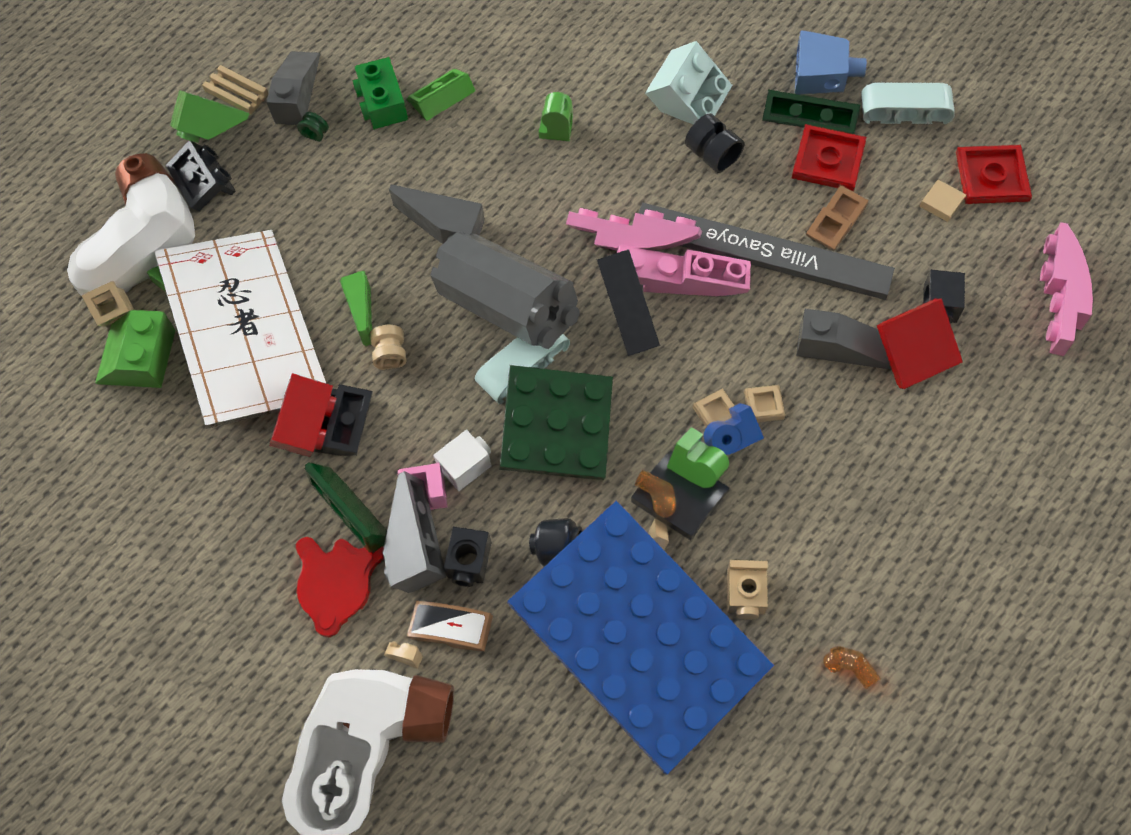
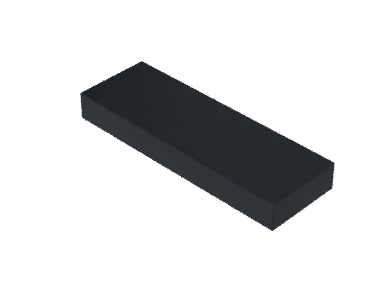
(628, 302)

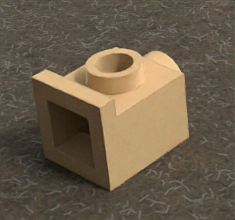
(107, 303)
(744, 604)

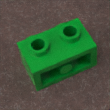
(381, 93)

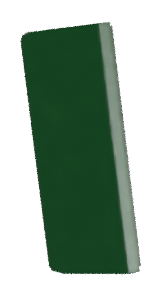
(793, 108)
(347, 506)

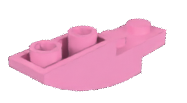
(647, 231)
(690, 274)
(1070, 283)

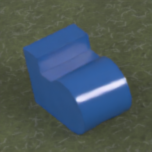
(735, 432)

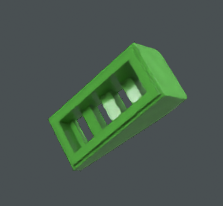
(358, 296)

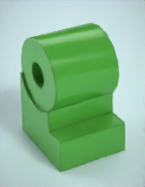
(556, 117)
(698, 461)

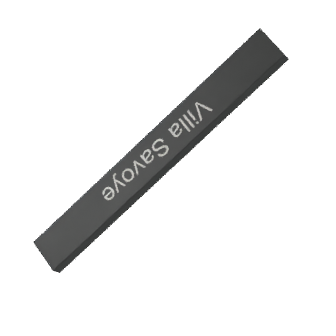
(786, 256)

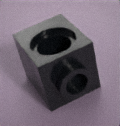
(948, 287)
(464, 542)

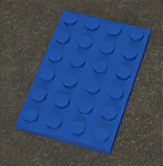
(640, 636)

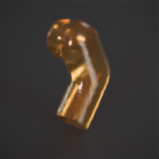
(661, 493)
(852, 660)

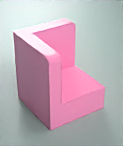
(434, 483)

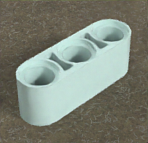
(907, 102)
(494, 373)

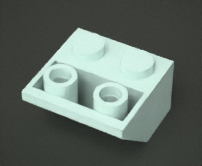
(688, 84)

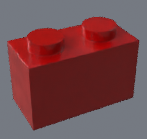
(302, 416)

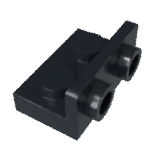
(199, 174)

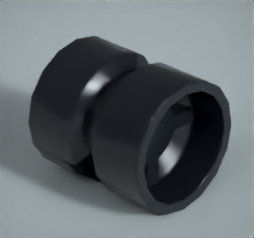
(715, 143)

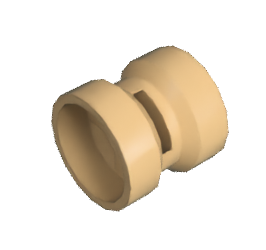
(388, 347)

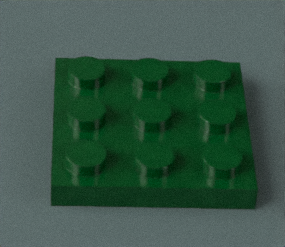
(556, 423)

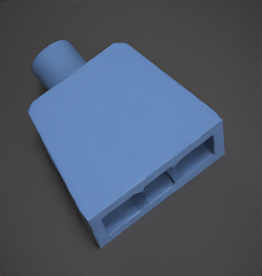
(824, 64)

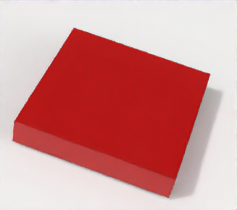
(829, 157)
(993, 174)
(919, 343)

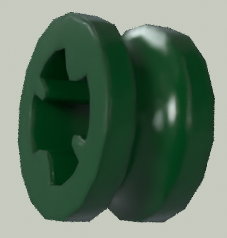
(312, 126)

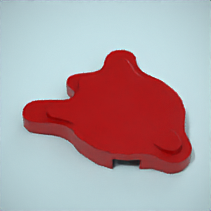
(334, 582)

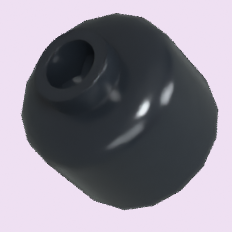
(552, 537)

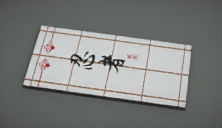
(237, 324)

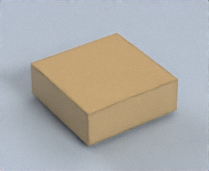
(942, 200)
(765, 403)
(714, 407)

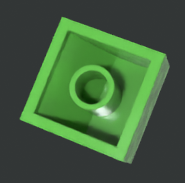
(203, 118)
(137, 350)

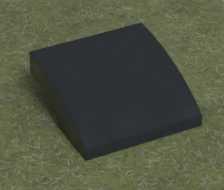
(346, 421)
(693, 501)

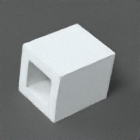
(464, 459)

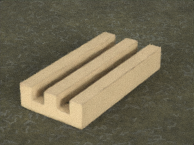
(224, 72)

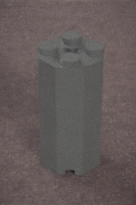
(505, 289)

